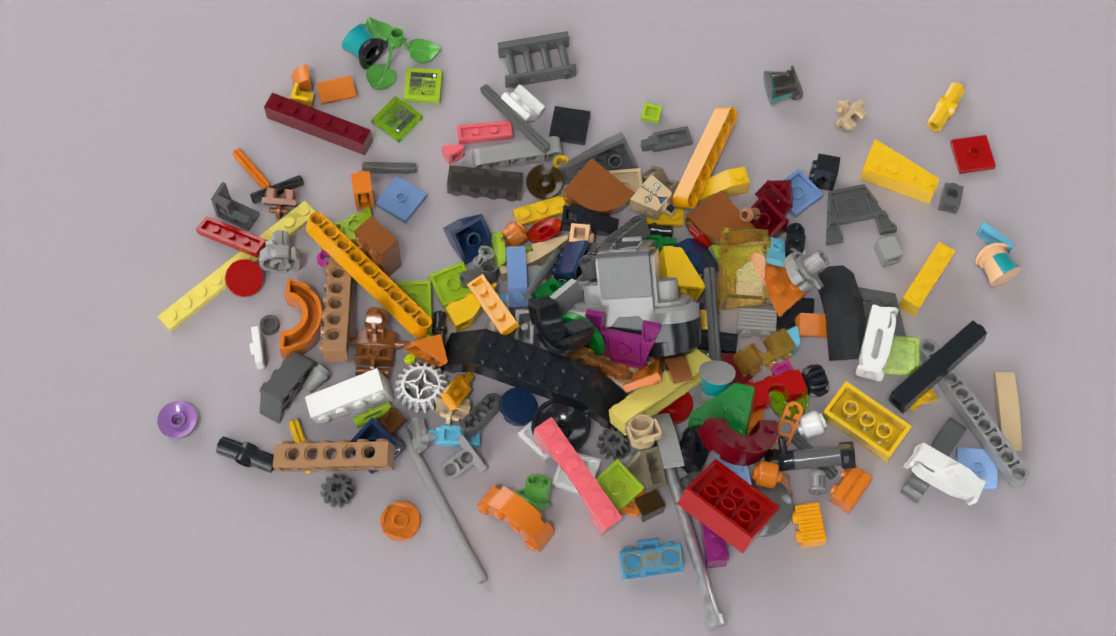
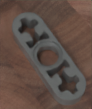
(480, 422)

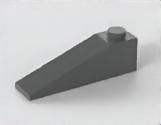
(610, 154)

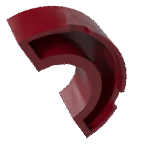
(738, 448)

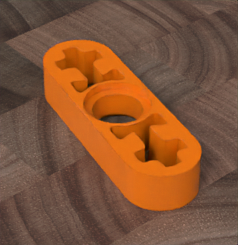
(796, 417)

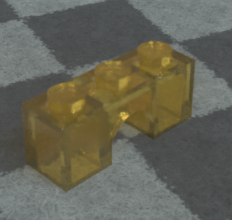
(751, 360)

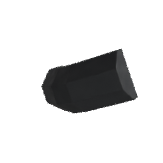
(842, 312)

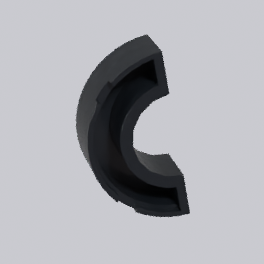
(553, 332)

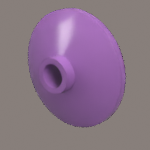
(177, 411)

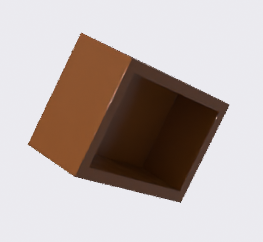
(379, 245)

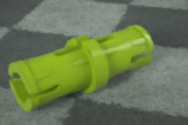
(359, 419)

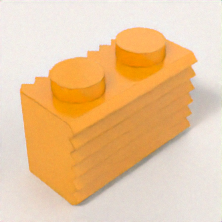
(809, 525)

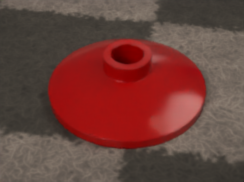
(544, 230)

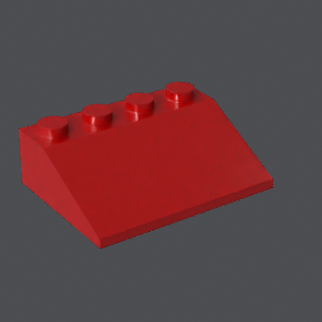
(728, 505)

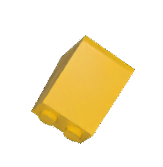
(676, 264)

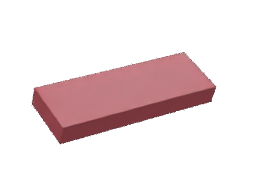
(484, 132)

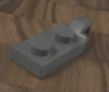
(667, 140)

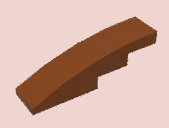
(678, 369)

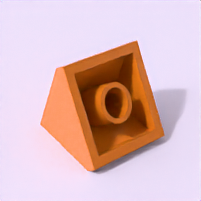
(428, 350)

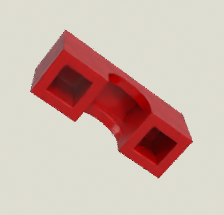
(789, 384)

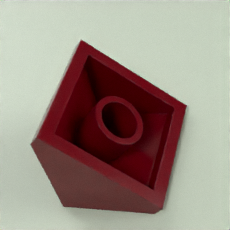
(770, 217)

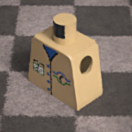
(653, 199)

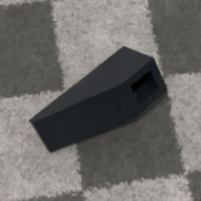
(599, 223)

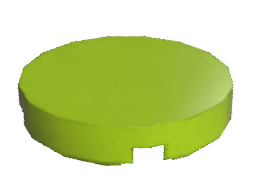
(499, 249)

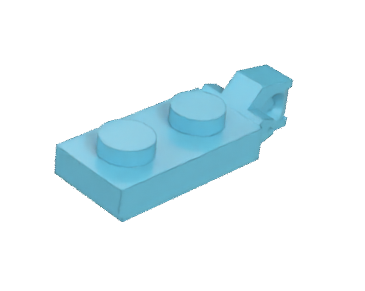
(447, 435)

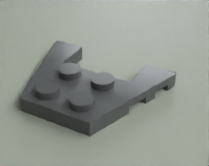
(851, 206)
(882, 299)

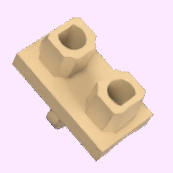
(855, 109)
(456, 414)

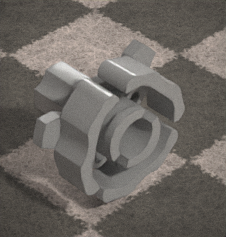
(279, 255)
(805, 267)

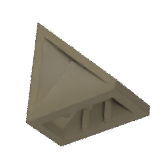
(648, 468)

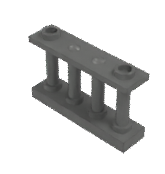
(531, 45)

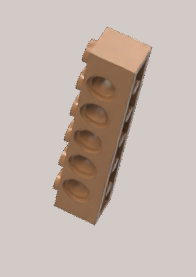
(336, 314)
(382, 459)

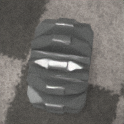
(607, 447)
(339, 484)

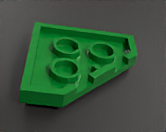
(731, 404)

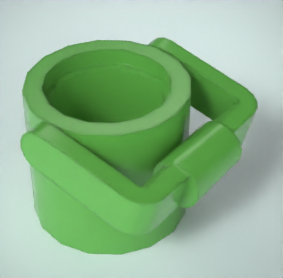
(536, 491)

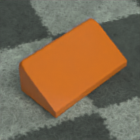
(336, 90)
(811, 325)

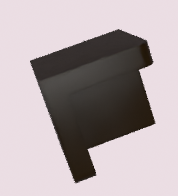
(649, 505)

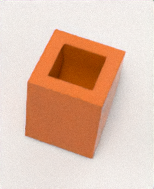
(301, 76)

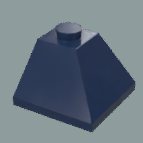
(467, 236)

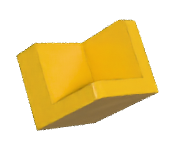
(301, 96)

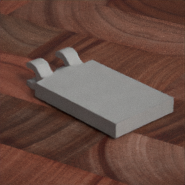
(569, 294)

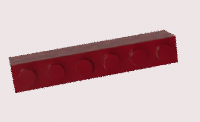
(318, 123)

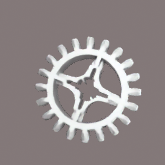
(406, 383)

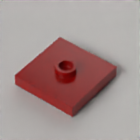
(972, 154)

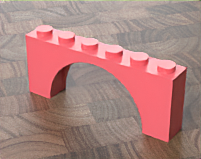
(554, 443)

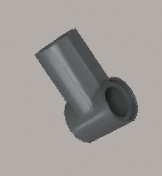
(488, 269)

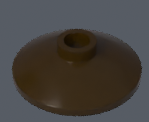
(544, 173)

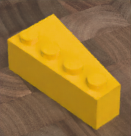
(896, 173)

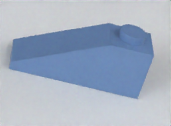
(516, 276)

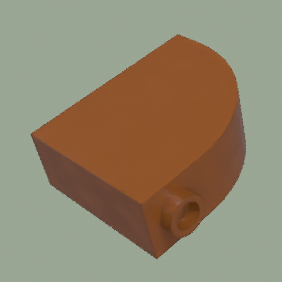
(597, 190)
(714, 215)

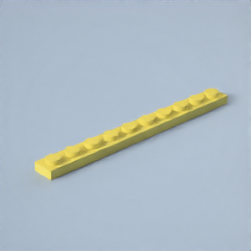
(215, 283)

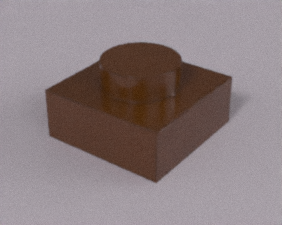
(393, 420)

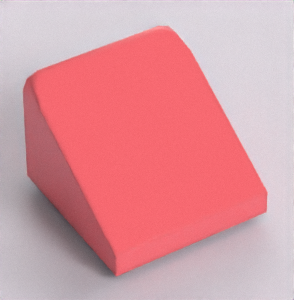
(452, 152)

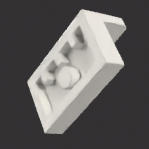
(524, 103)

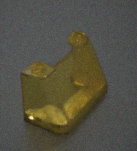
(742, 268)

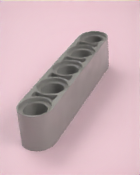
(515, 154)

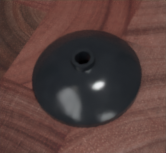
(574, 421)

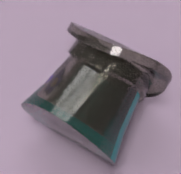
(782, 85)

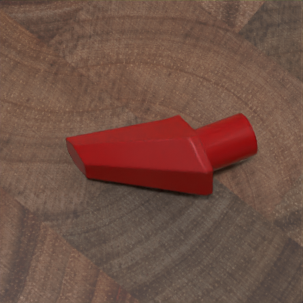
(700, 237)

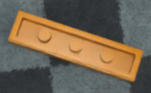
(493, 305)

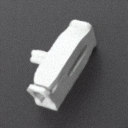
(877, 342)
(945, 473)

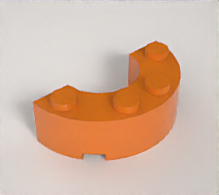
(307, 331)
(518, 514)

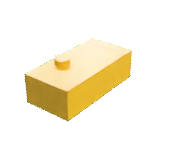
(866, 421)

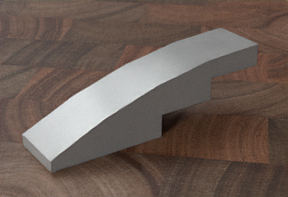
(668, 445)

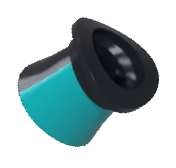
(363, 45)

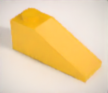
(730, 182)

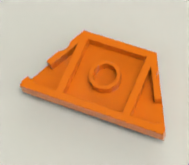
(782, 290)

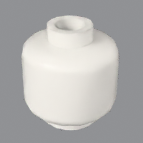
(812, 424)

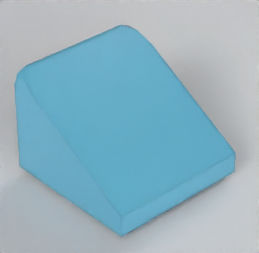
(794, 334)

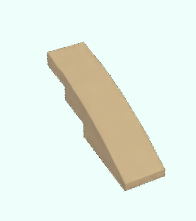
(539, 253)
(1008, 408)

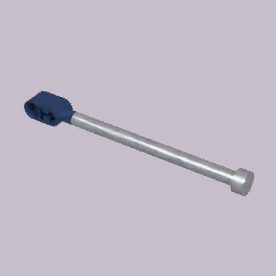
(715, 619)

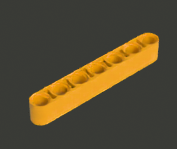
(705, 158)

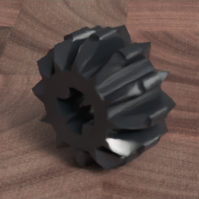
(815, 380)

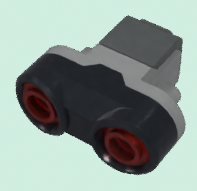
(633, 291)

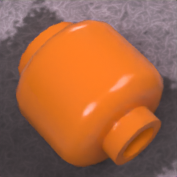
(514, 234)
(766, 474)

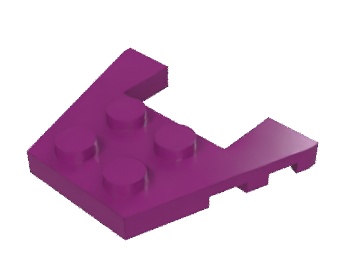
(624, 346)

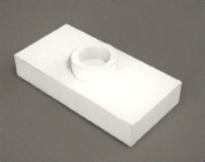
(257, 347)

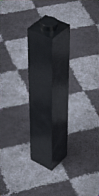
(938, 366)

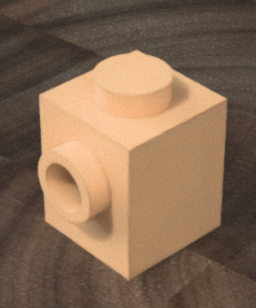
(581, 232)

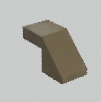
(660, 175)

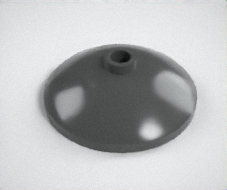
(781, 519)

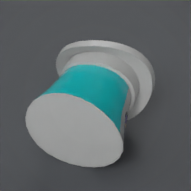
(715, 378)

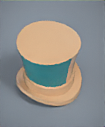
(997, 264)

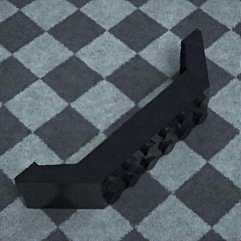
(534, 371)

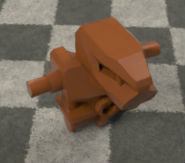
(375, 344)

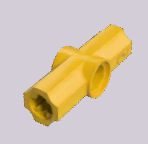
(946, 107)

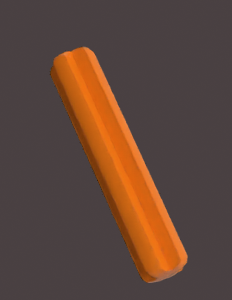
(251, 169)

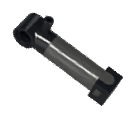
(812, 458)

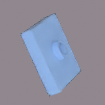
(980, 464)

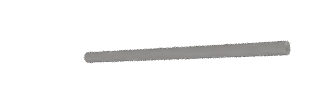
(443, 507)

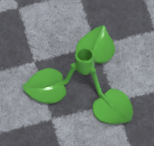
(420, 51)

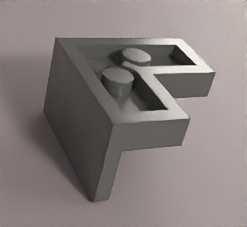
(232, 210)

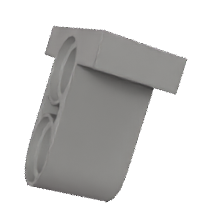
(460, 465)

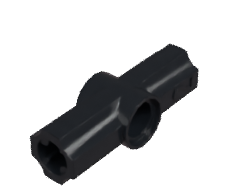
(245, 454)

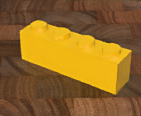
(926, 279)

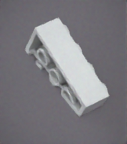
(350, 396)

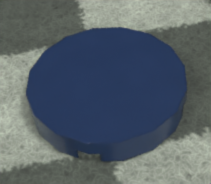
(517, 406)

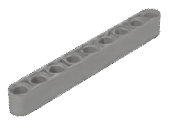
(981, 418)

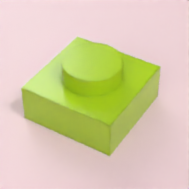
(651, 113)

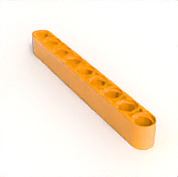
(368, 275)

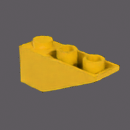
(465, 312)

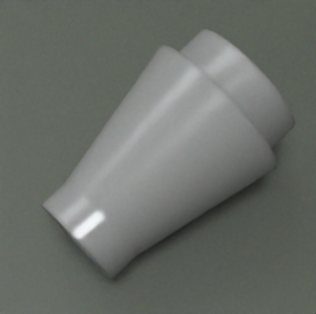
(316, 378)

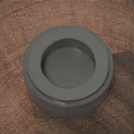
(269, 325)

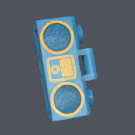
(650, 562)

